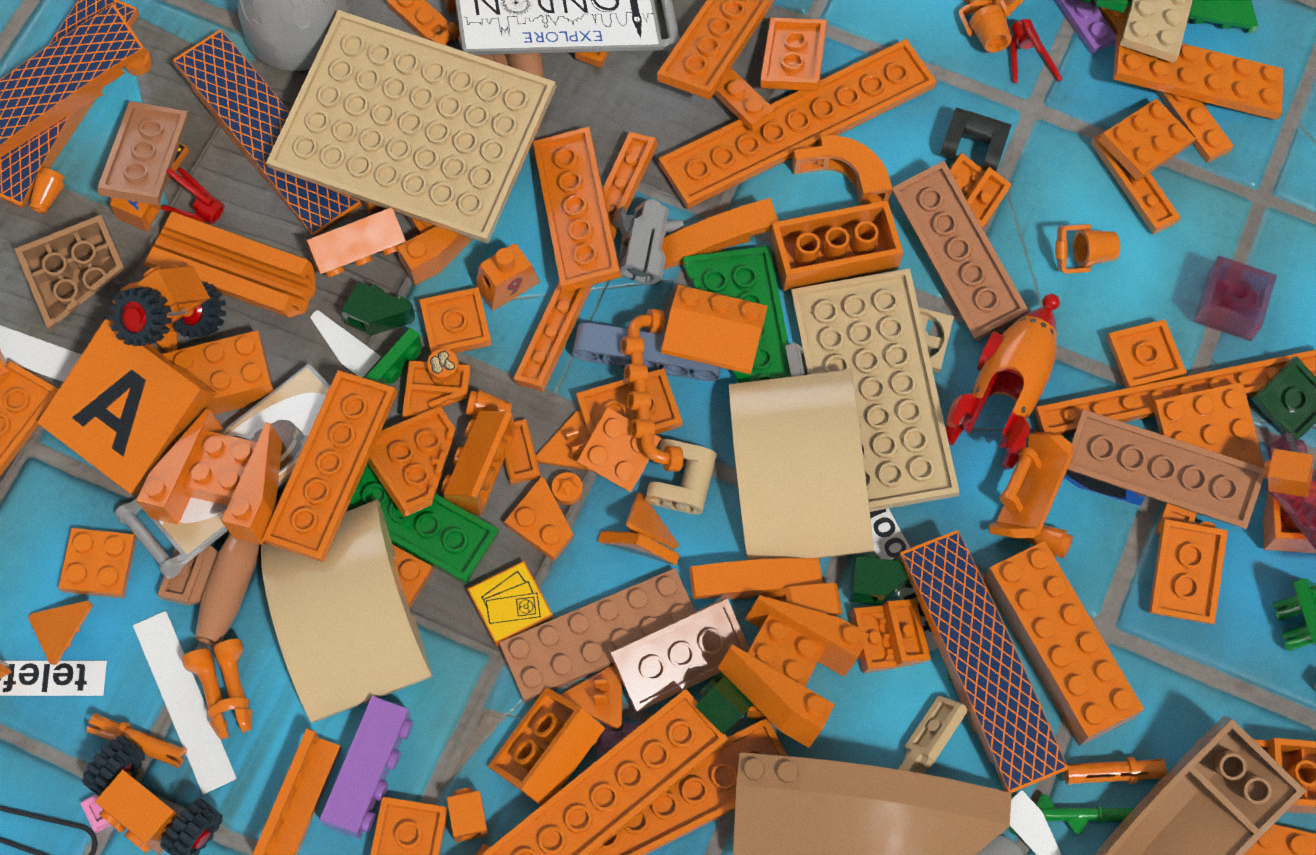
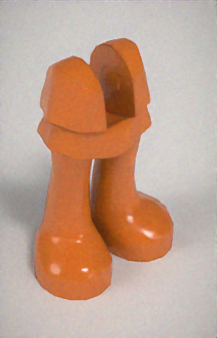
(202, 664)

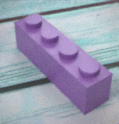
(366, 768)

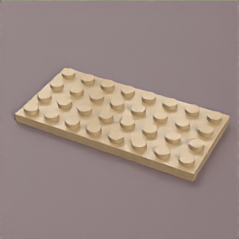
(879, 334)

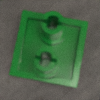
(1303, 603)

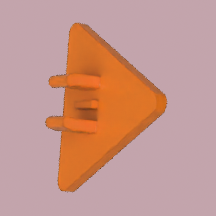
(566, 444)
(646, 521)
(58, 627)
(600, 697)

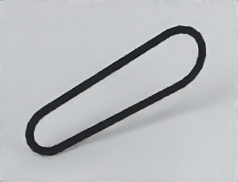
(48, 819)

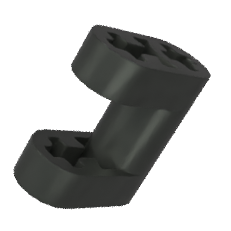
(978, 128)

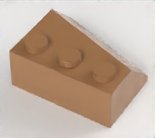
(69, 267)

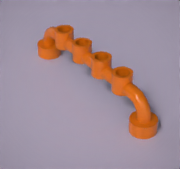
(641, 399)

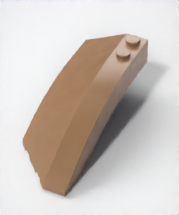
(1209, 801)
(859, 810)

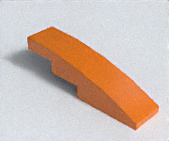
(719, 232)
(752, 577)

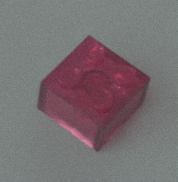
(1235, 298)

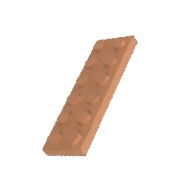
(960, 251)
(1165, 469)
(581, 640)

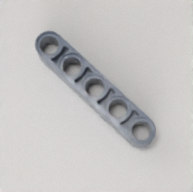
(603, 346)

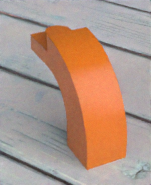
(851, 160)

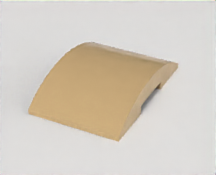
(800, 467)
(344, 619)

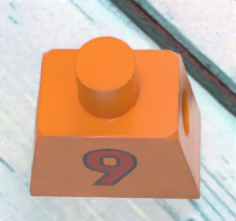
(505, 276)

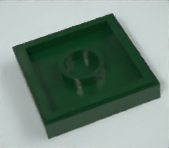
(1289, 398)

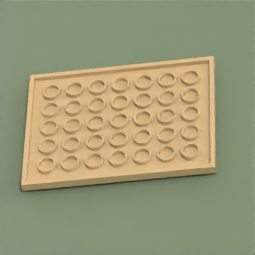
(412, 125)

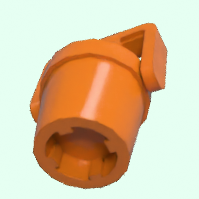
(988, 24)
(1088, 247)

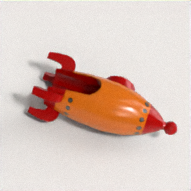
(1015, 366)

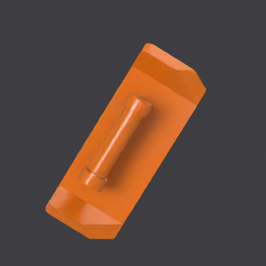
(1033, 485)

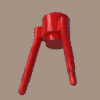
(1026, 37)
(206, 206)

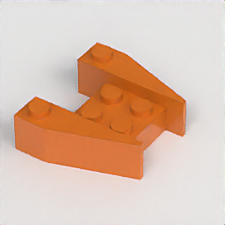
(429, 250)
(218, 471)
(783, 659)

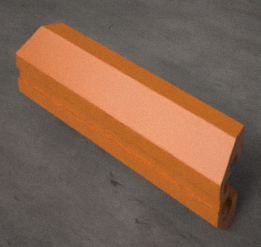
(236, 265)

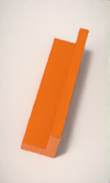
(298, 796)

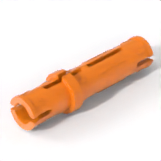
(148, 744)
(1128, 770)

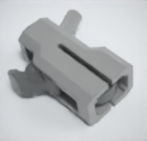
(643, 240)

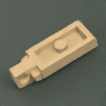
(932, 734)

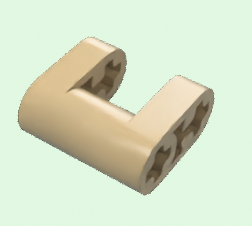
(695, 481)

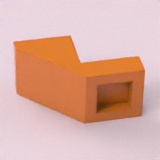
(815, 597)

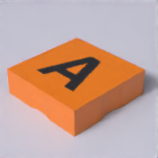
(124, 407)

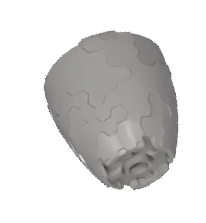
(287, 31)

